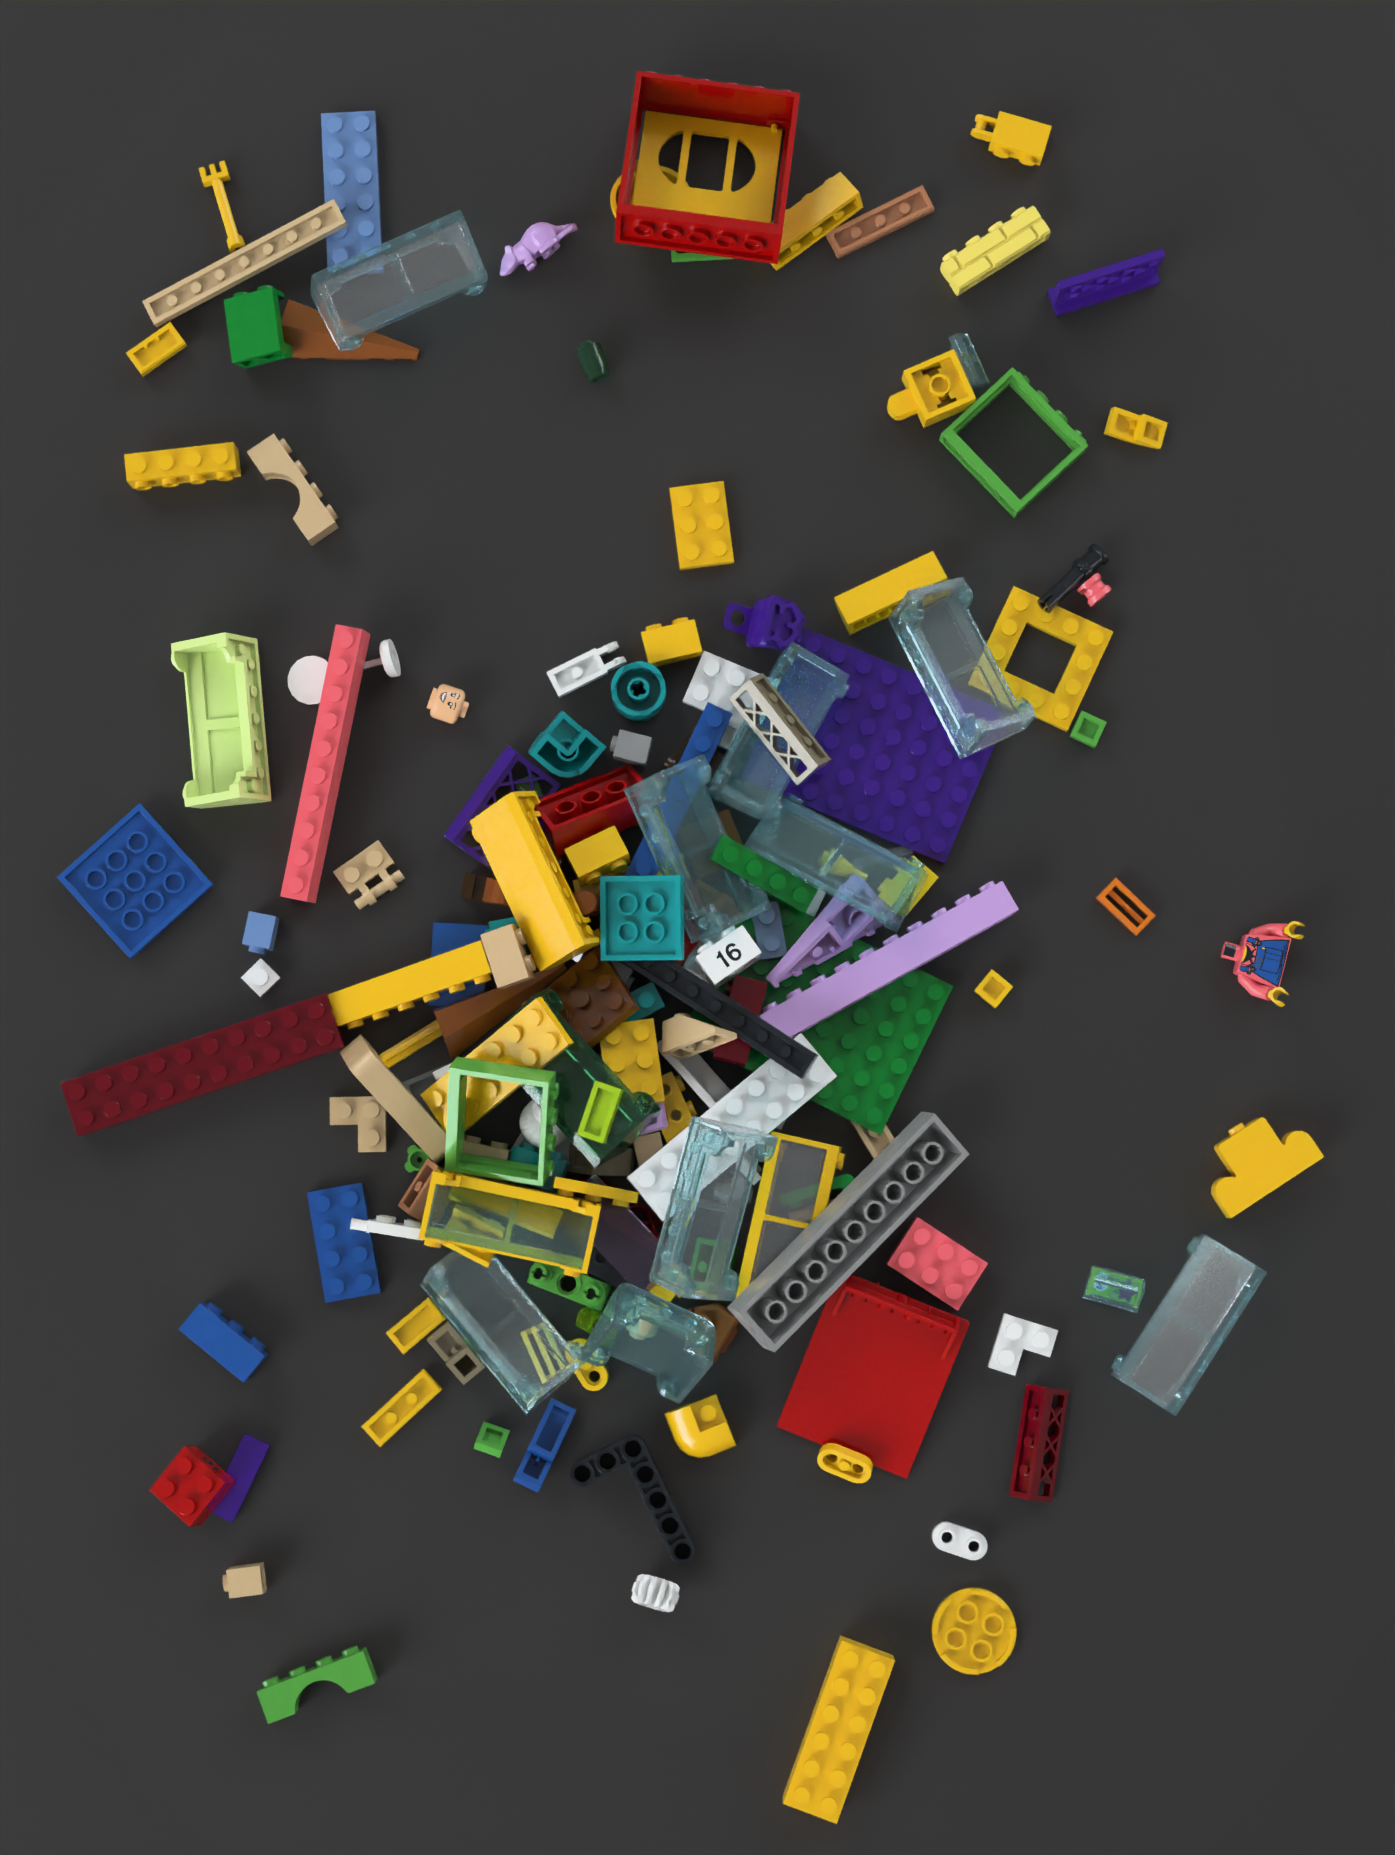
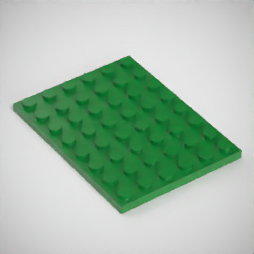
(866, 1044)

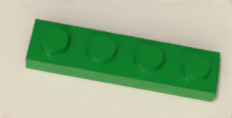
(763, 873)

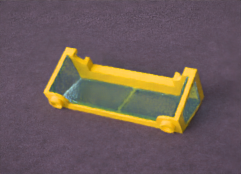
(510, 1220)

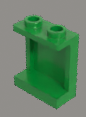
(256, 327)

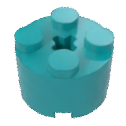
(633, 676)

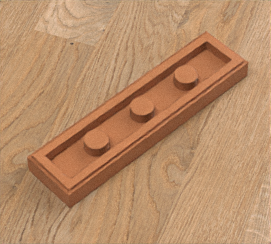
(880, 221)

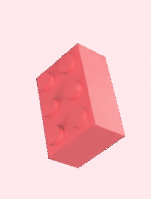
(936, 1263)

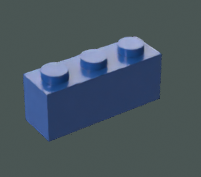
(224, 1340)

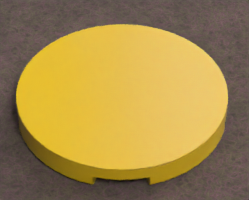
(973, 1631)

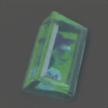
(1114, 1288)

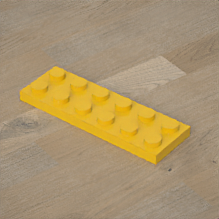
(525, 1040)

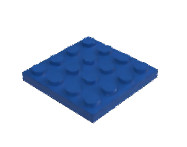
(135, 881)

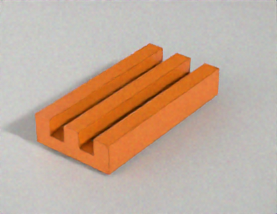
(1124, 920)

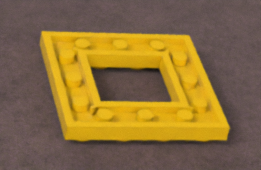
(1086, 636)

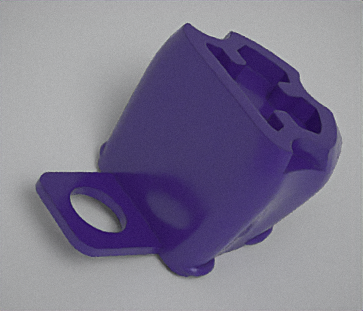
(769, 624)

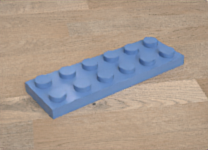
(352, 181)

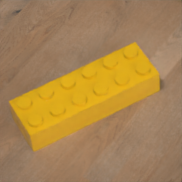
(838, 1729)

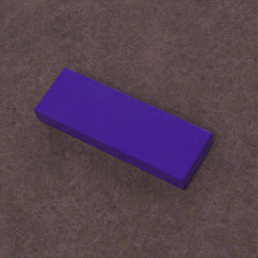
(243, 1470)

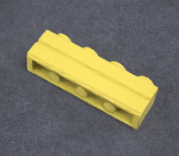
(994, 250)

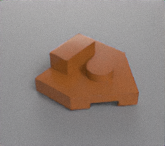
(724, 1323)

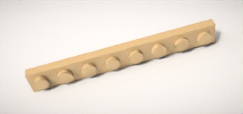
(245, 263)

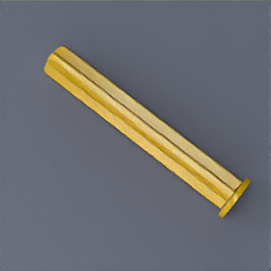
(411, 1044)

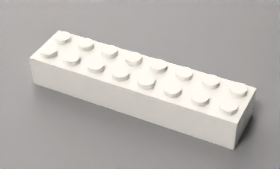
(755, 1103)

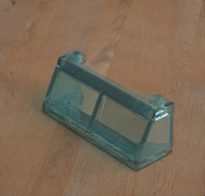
(749, 773)
(682, 834)
(840, 862)

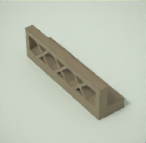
(786, 722)

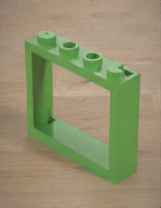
(1039, 403)
(490, 1167)

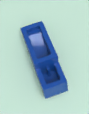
(544, 1445)

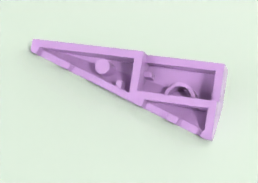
(826, 937)

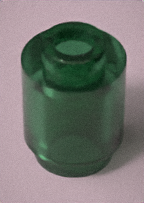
(593, 360)

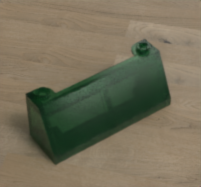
(576, 1073)

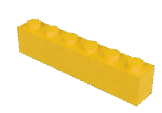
(411, 984)

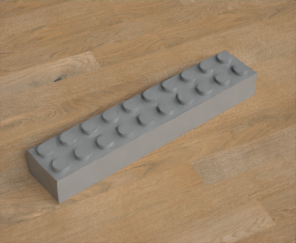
(848, 1231)

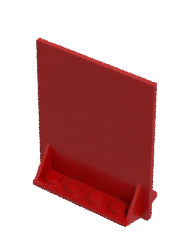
(873, 1373)

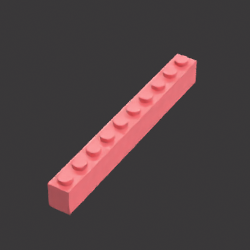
(325, 764)

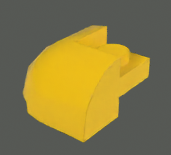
(700, 1428)

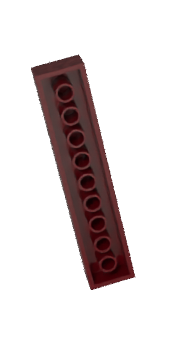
(202, 1065)

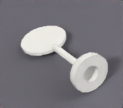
(309, 673)

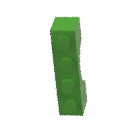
(350, 1671)

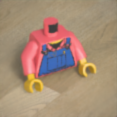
(1262, 959)

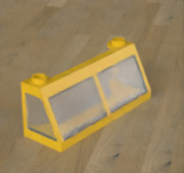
(789, 1197)

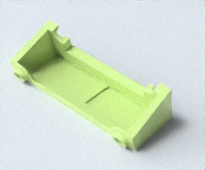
(224, 720)

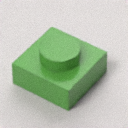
(1088, 729)
(491, 1439)

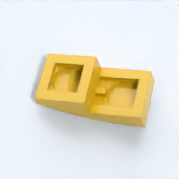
(1135, 428)

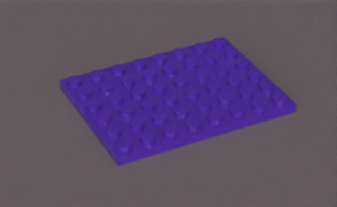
(889, 757)

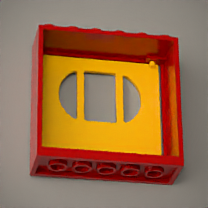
(697, 218)

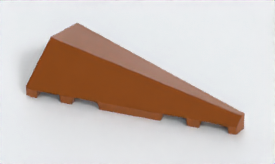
(310, 338)
(474, 1016)

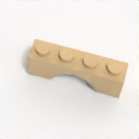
(274, 463)

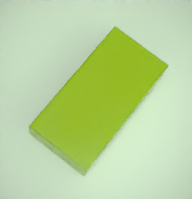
(600, 1112)

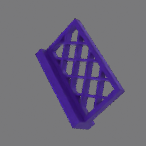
(1106, 283)
(486, 790)

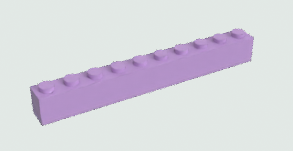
(892, 961)

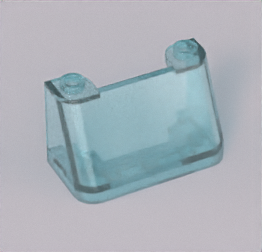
(653, 1338)

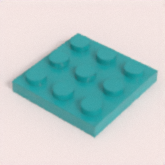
(642, 917)

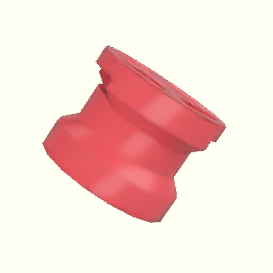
(1094, 589)

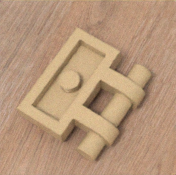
(364, 868)

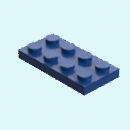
(343, 1254)

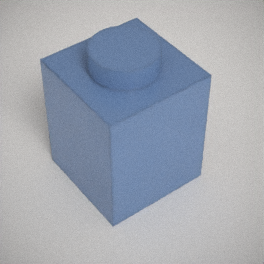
(260, 932)

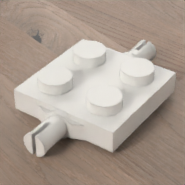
(388, 1226)

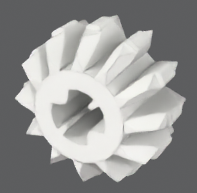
(655, 1593)

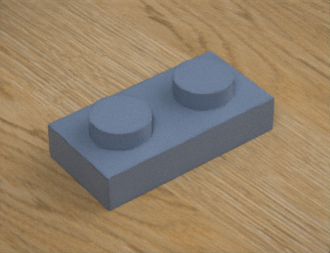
(770, 933)

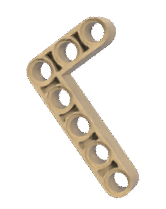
(395, 1097)

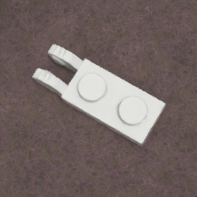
(583, 669)

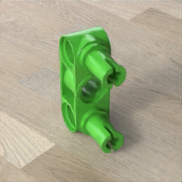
(588, 1289)

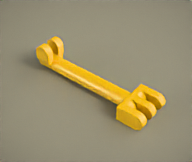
(216, 180)

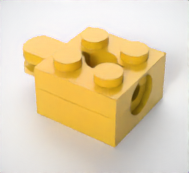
(932, 391)

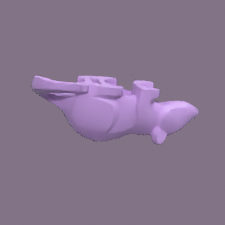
(538, 240)

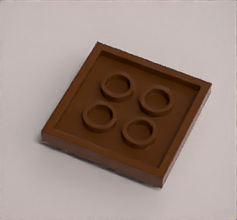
(594, 997)

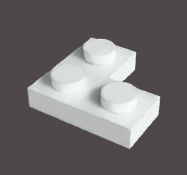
(1015, 1336)

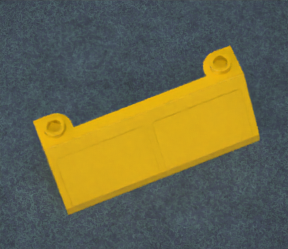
(533, 880)

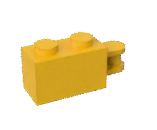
(1013, 137)

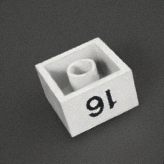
(727, 957)

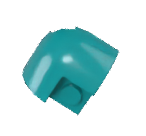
(566, 747)

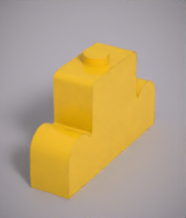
(1259, 1163)

